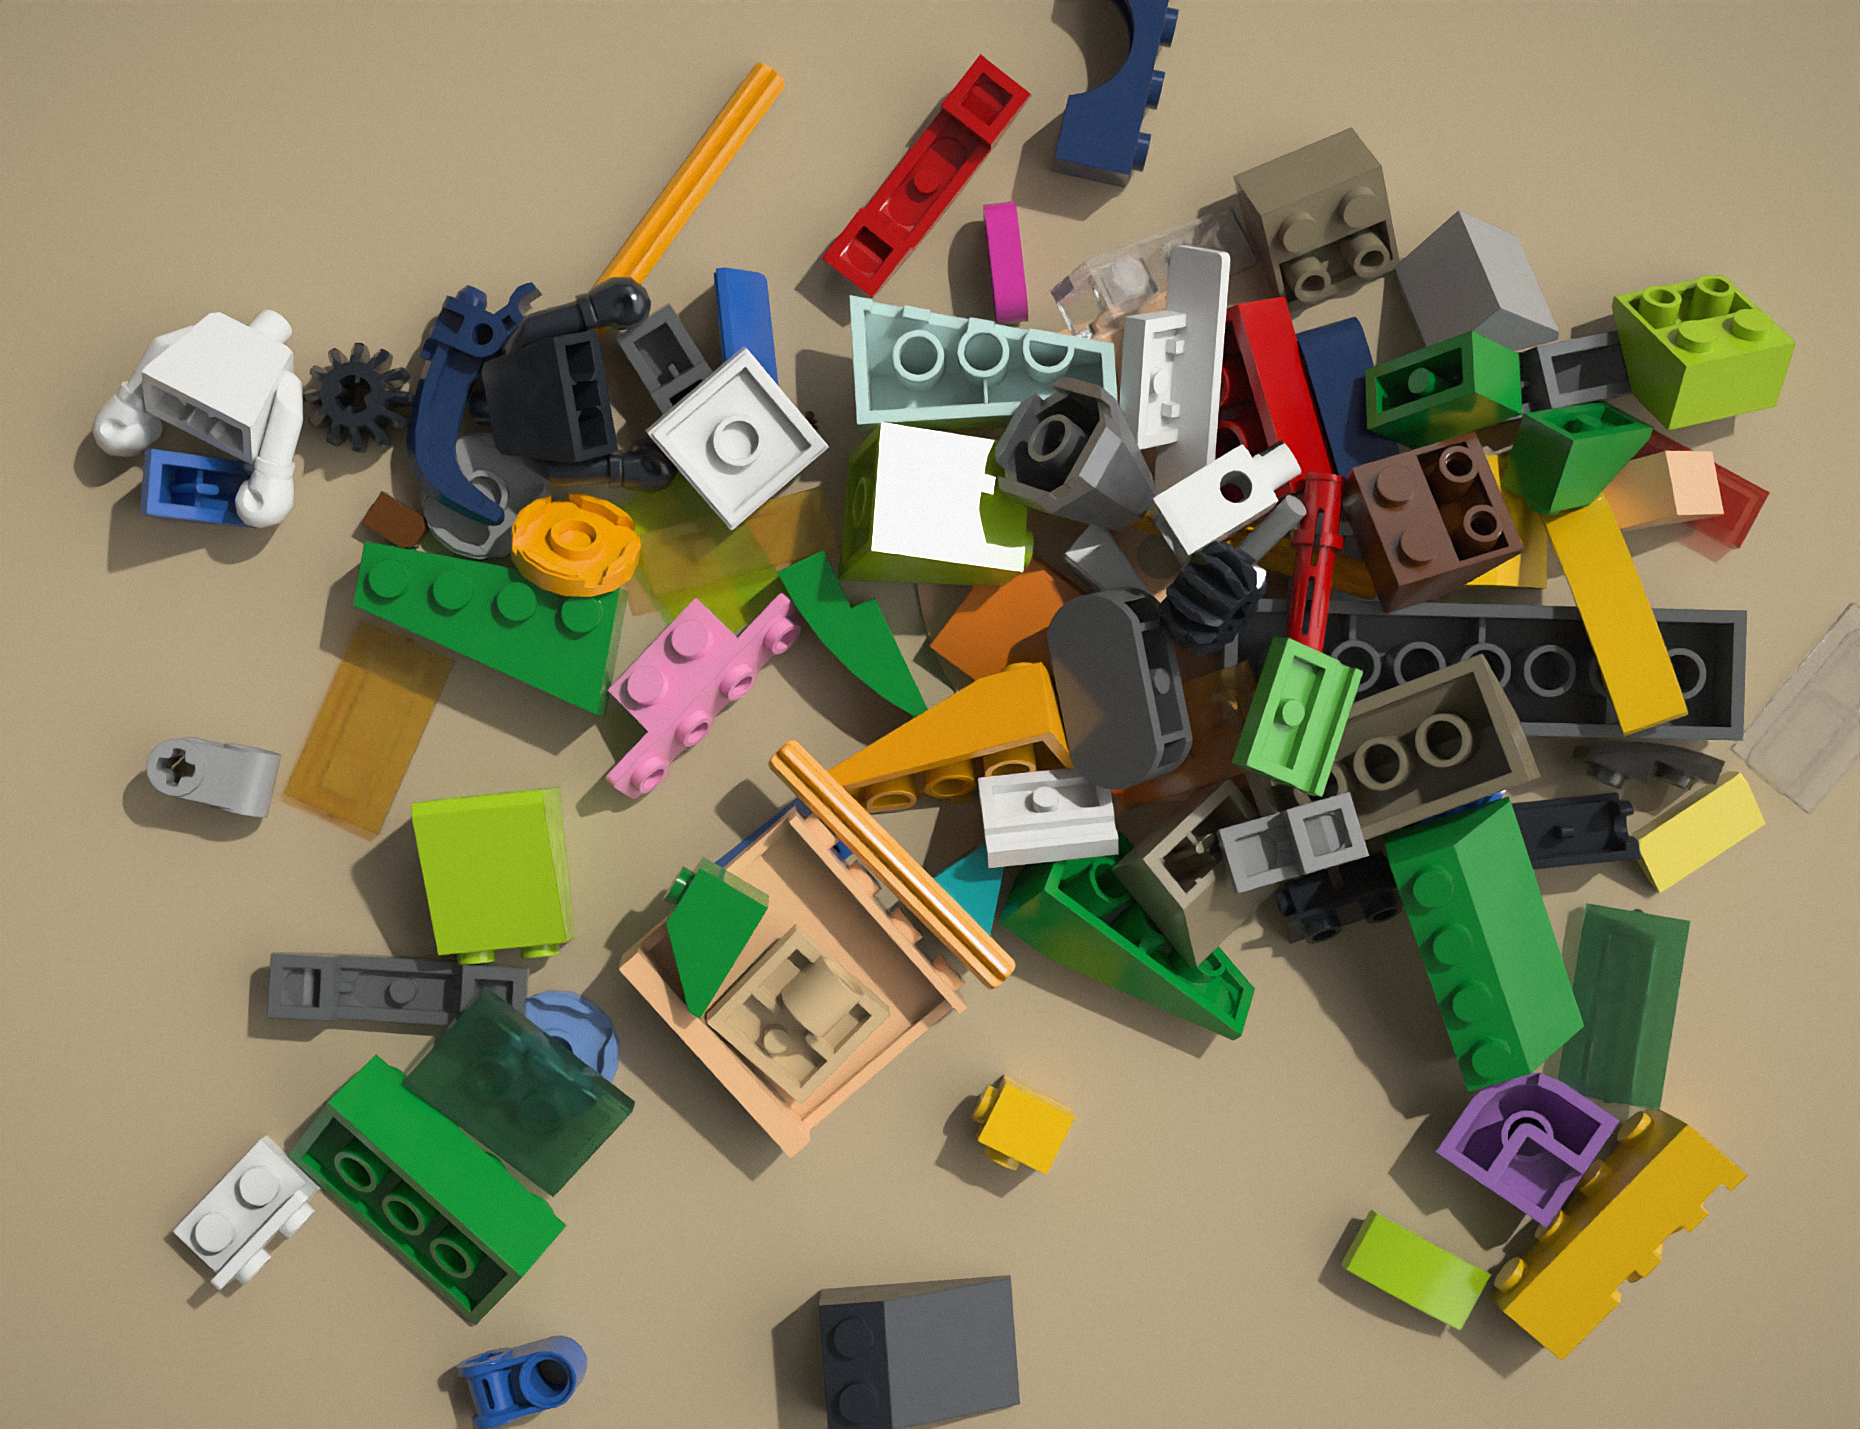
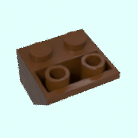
(1429, 520)

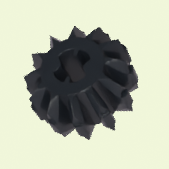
(337, 395)
(1212, 598)

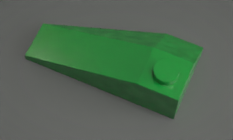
(1094, 926)

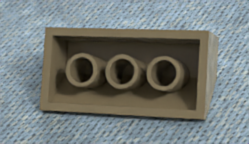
(1420, 751)

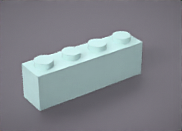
(957, 370)

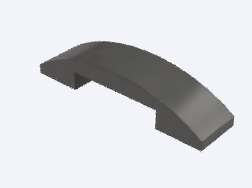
(385, 987)

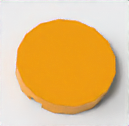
(575, 545)

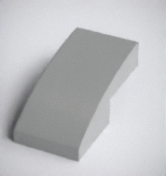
(1292, 843)

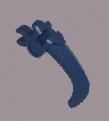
(453, 361)

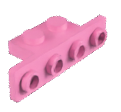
(688, 680)

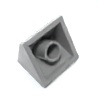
(1474, 281)

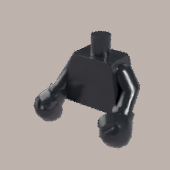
(553, 397)

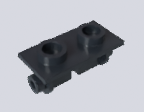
(1322, 911)

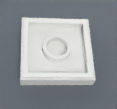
(737, 438)

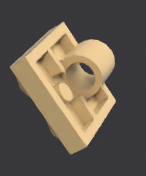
(798, 1014)

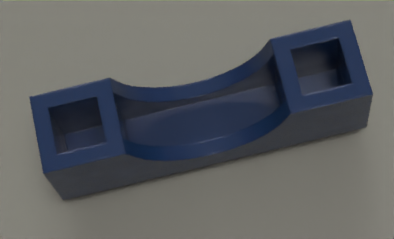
(1102, 126)

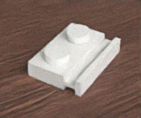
(1045, 818)

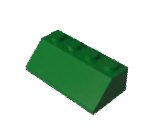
(1485, 941)
(426, 1189)

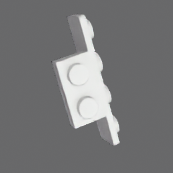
(1176, 366)

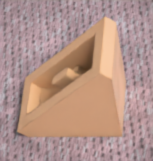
(1665, 490)

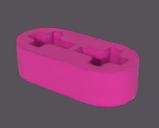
(1005, 262)

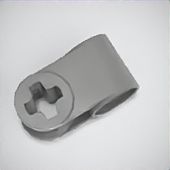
(225, 774)

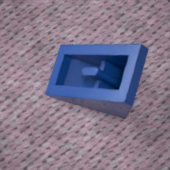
(192, 488)

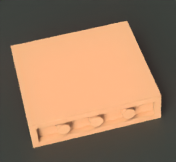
(839, 911)

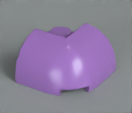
(1528, 1141)

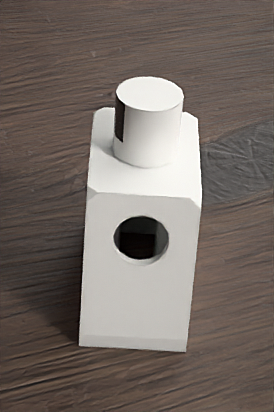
(1197, 513)

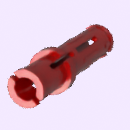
(1325, 496)

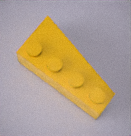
(1612, 1229)

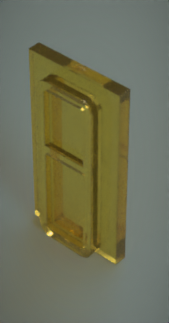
(369, 727)

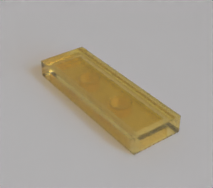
(710, 552)

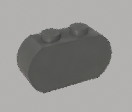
(1118, 688)

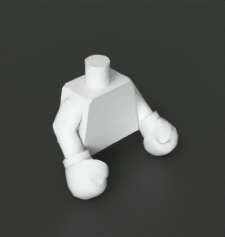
(228, 389)

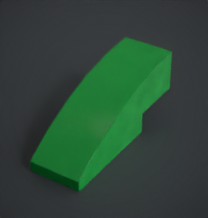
(854, 634)

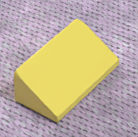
(1697, 830)

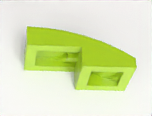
(1415, 1269)

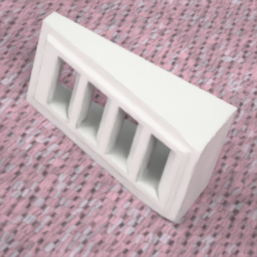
(1101, 561)

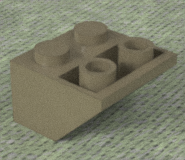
(1319, 219)
(1183, 876)

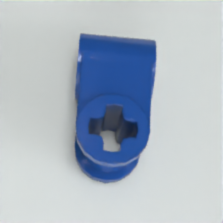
(510, 1383)

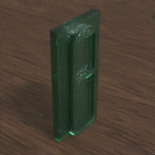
(1628, 1005)

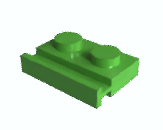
(1297, 716)

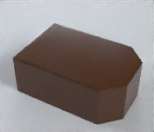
(396, 522)

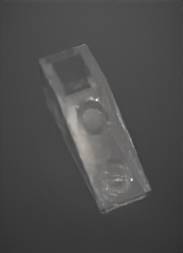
(1136, 275)

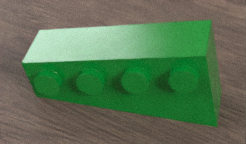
(499, 619)

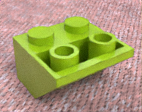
(1700, 351)

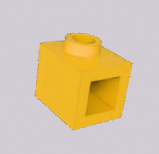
(1021, 1125)

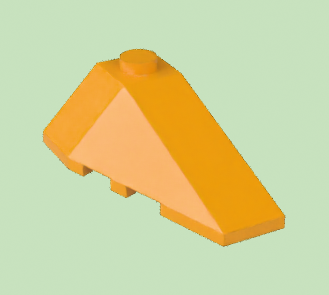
(984, 730)

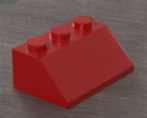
(1267, 393)

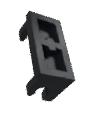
(1576, 830)

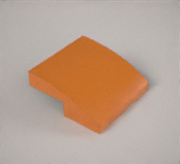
(1006, 622)

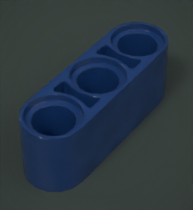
(1336, 366)

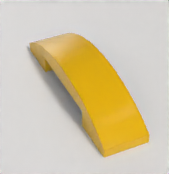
(1616, 615)

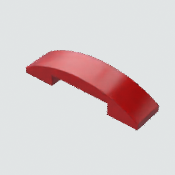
(928, 177)

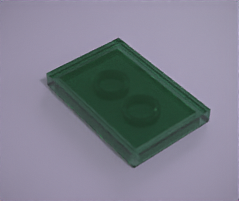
(519, 1091)

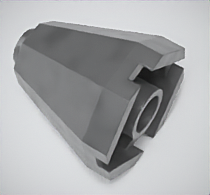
(1075, 458)

